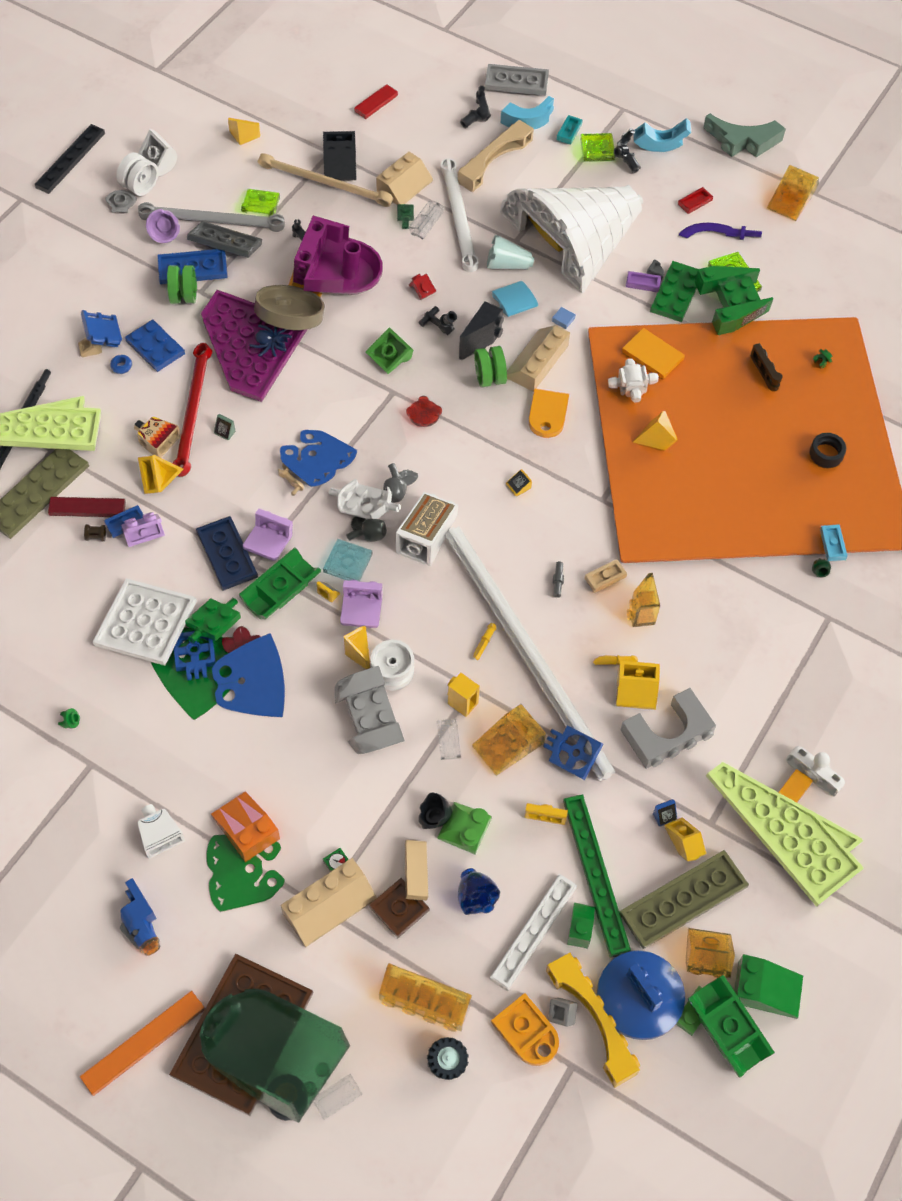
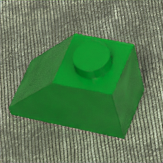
(581, 925)

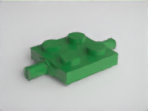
(212, 619)

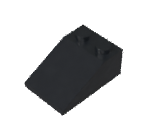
(482, 330)

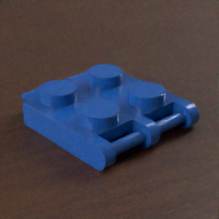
(101, 330)

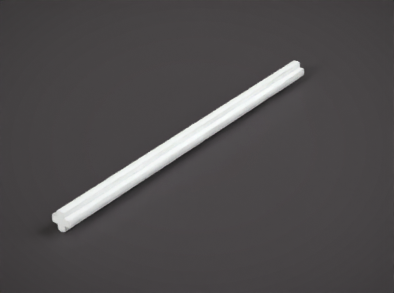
(525, 646)

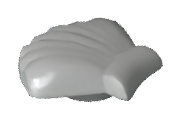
(121, 200)

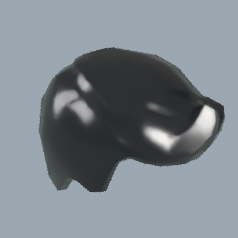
(434, 811)

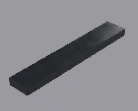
(69, 159)

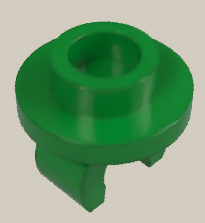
(825, 356)
(71, 719)

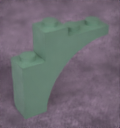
(738, 137)

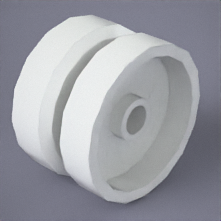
(137, 174)
(395, 663)

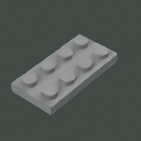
(516, 79)

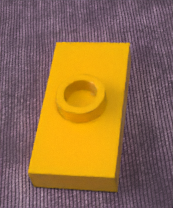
(546, 813)

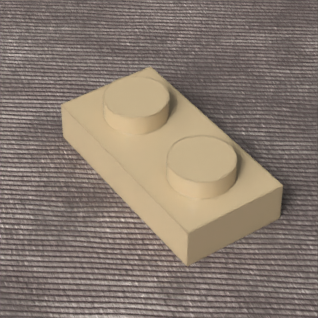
(605, 575)

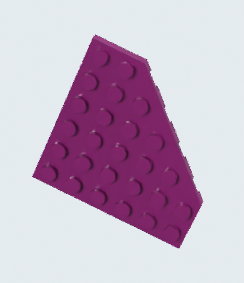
(232, 329)

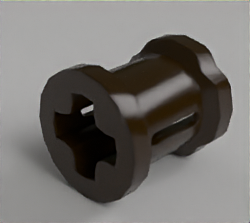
(94, 532)

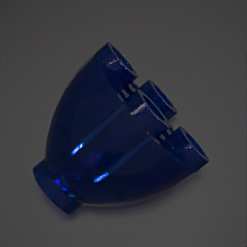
(477, 892)

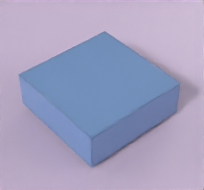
(563, 317)

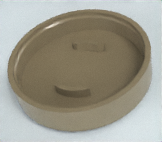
(289, 307)

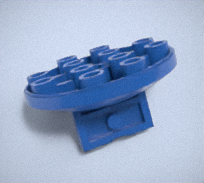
(642, 994)

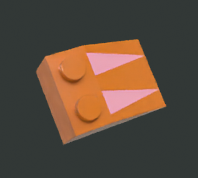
(246, 826)

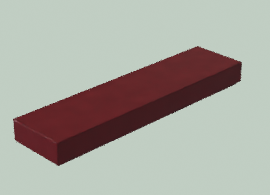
(86, 506)

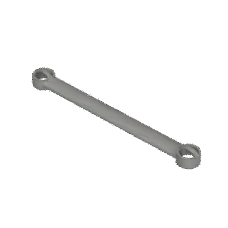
(217, 217)

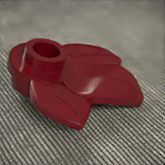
(240, 637)

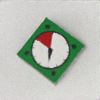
(335, 859)

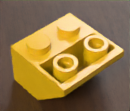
(637, 684)

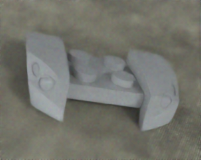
(369, 710)

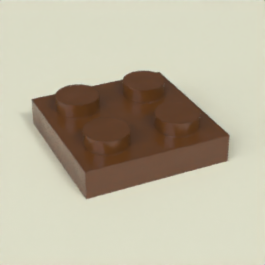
(398, 911)

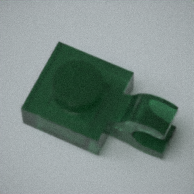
(405, 213)

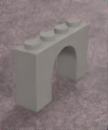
(654, 749)

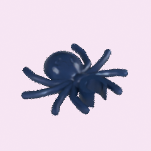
(269, 340)

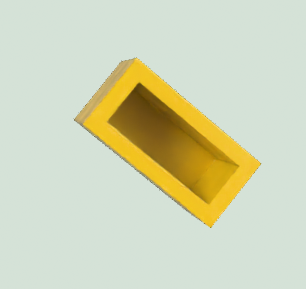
(463, 694)

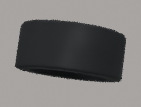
(829, 439)

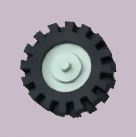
(447, 1058)

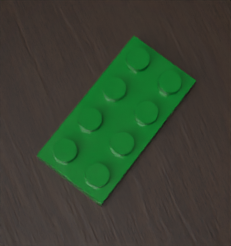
(675, 292)

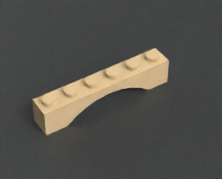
(514, 138)

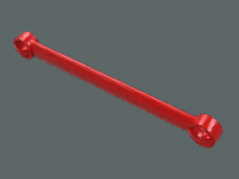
(192, 407)

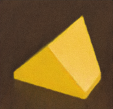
(243, 130)
(657, 433)
(157, 473)
(357, 647)

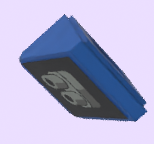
(665, 812)

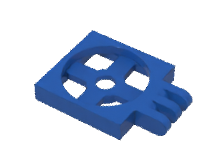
(195, 665)
(559, 744)

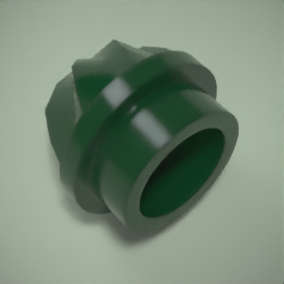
(821, 567)

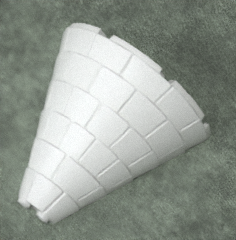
(580, 220)

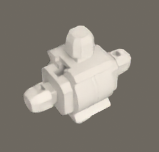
(633, 380)

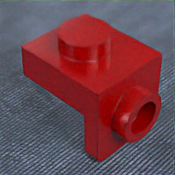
(422, 285)

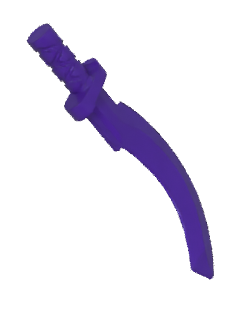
(716, 227)

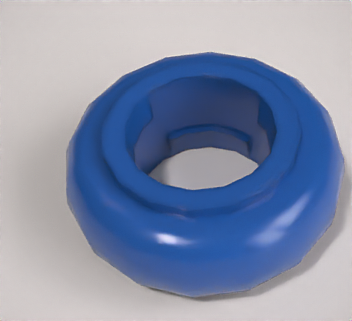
(121, 359)

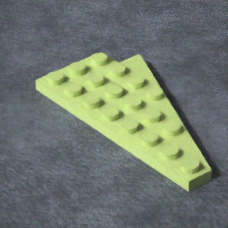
(52, 425)
(802, 841)

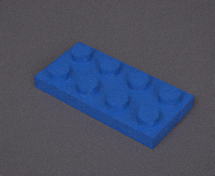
(207, 264)

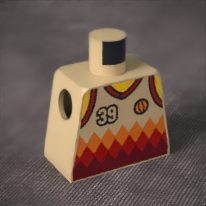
(157, 435)

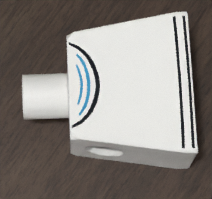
(158, 831)

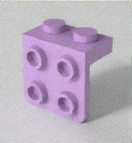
(142, 529)
(269, 535)
(361, 603)

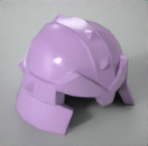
(162, 226)

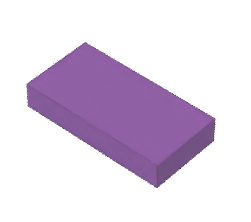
(643, 281)

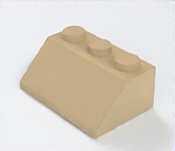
(404, 178)

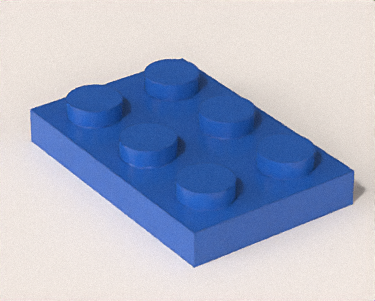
(155, 345)

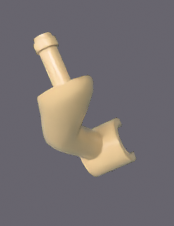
(295, 483)

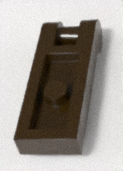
(766, 367)

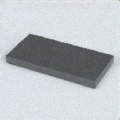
(224, 239)

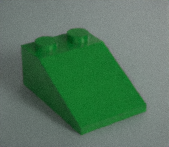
(768, 986)

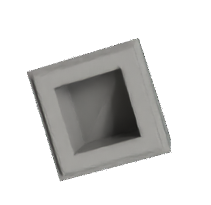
(562, 1012)

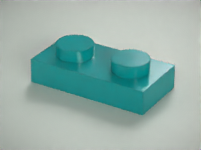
(569, 129)

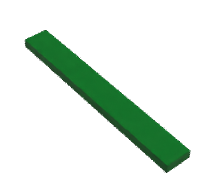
(596, 876)

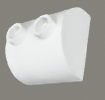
(159, 152)

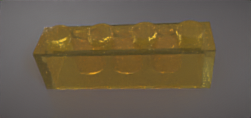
(425, 998)

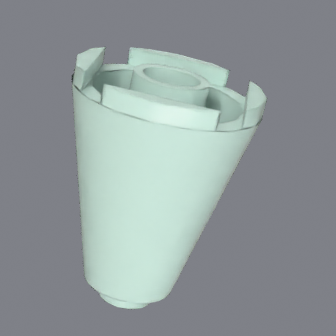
(508, 255)

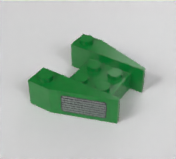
(736, 293)

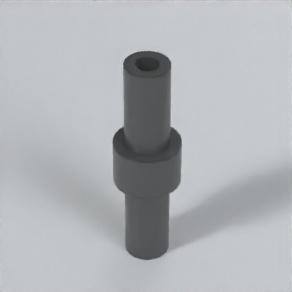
(558, 579)

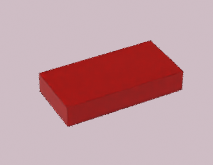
(695, 200)

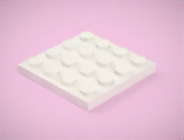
(145, 621)

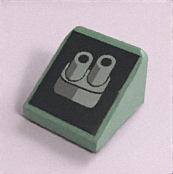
(224, 427)

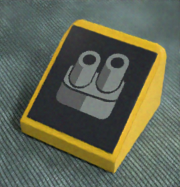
(519, 483)
(327, 591)

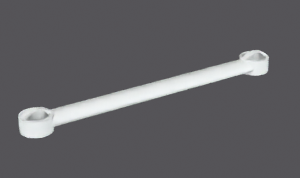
(459, 215)

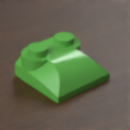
(389, 351)
(465, 827)

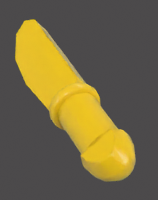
(484, 640)
(608, 660)

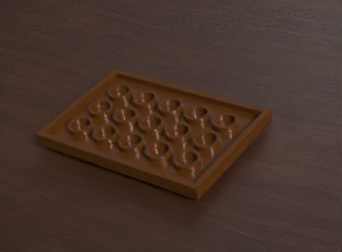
(192, 1065)

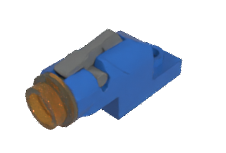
(138, 920)

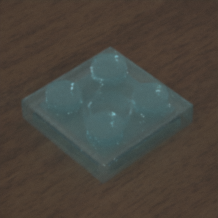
(347, 561)

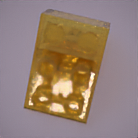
(793, 193)
(509, 740)

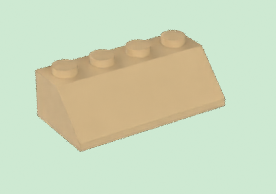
(539, 357)
(328, 902)

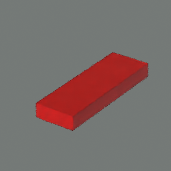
(376, 101)

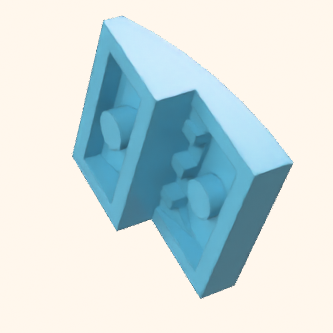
(515, 298)

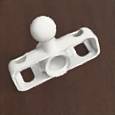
(817, 769)

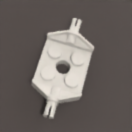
(354, 495)

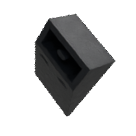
(339, 155)

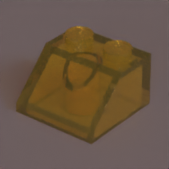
(644, 603)
(709, 953)

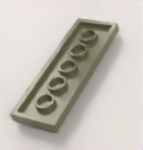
(37, 488)
(683, 899)

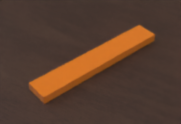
(142, 1043)

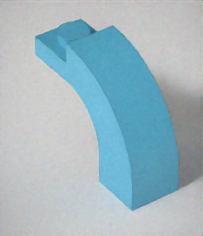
(533, 117)
(661, 141)

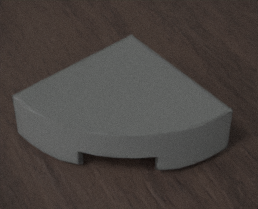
(656, 269)

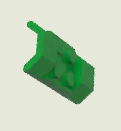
(278, 584)
(730, 1025)

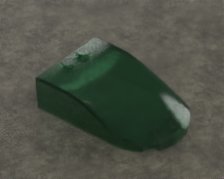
(272, 1049)

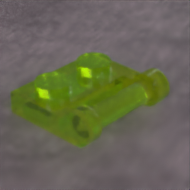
(260, 202)

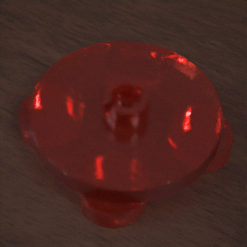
(424, 412)

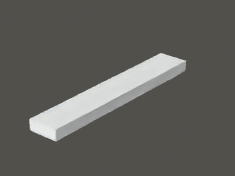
(533, 932)

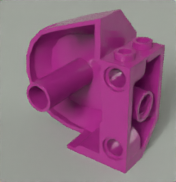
(334, 262)

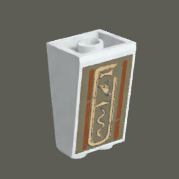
(425, 528)

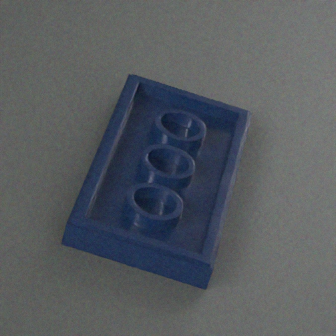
(226, 553)

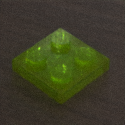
(597, 147)

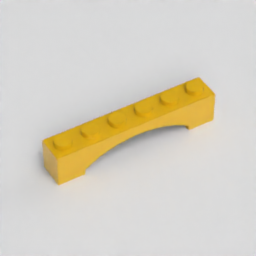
(567, 975)

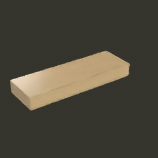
(416, 870)

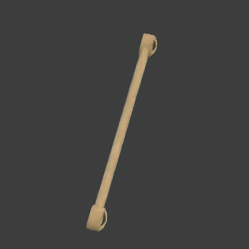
(381, 197)

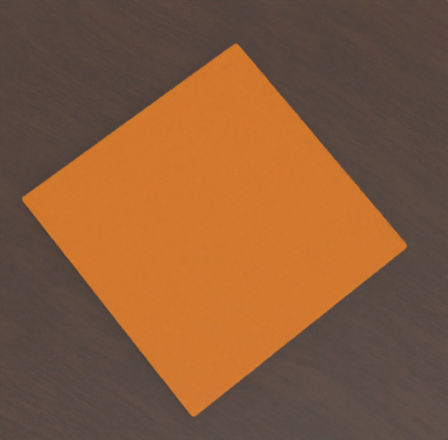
(742, 457)

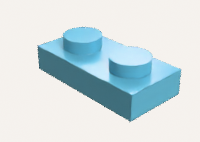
(833, 543)

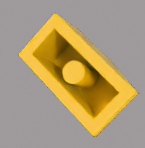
(686, 839)

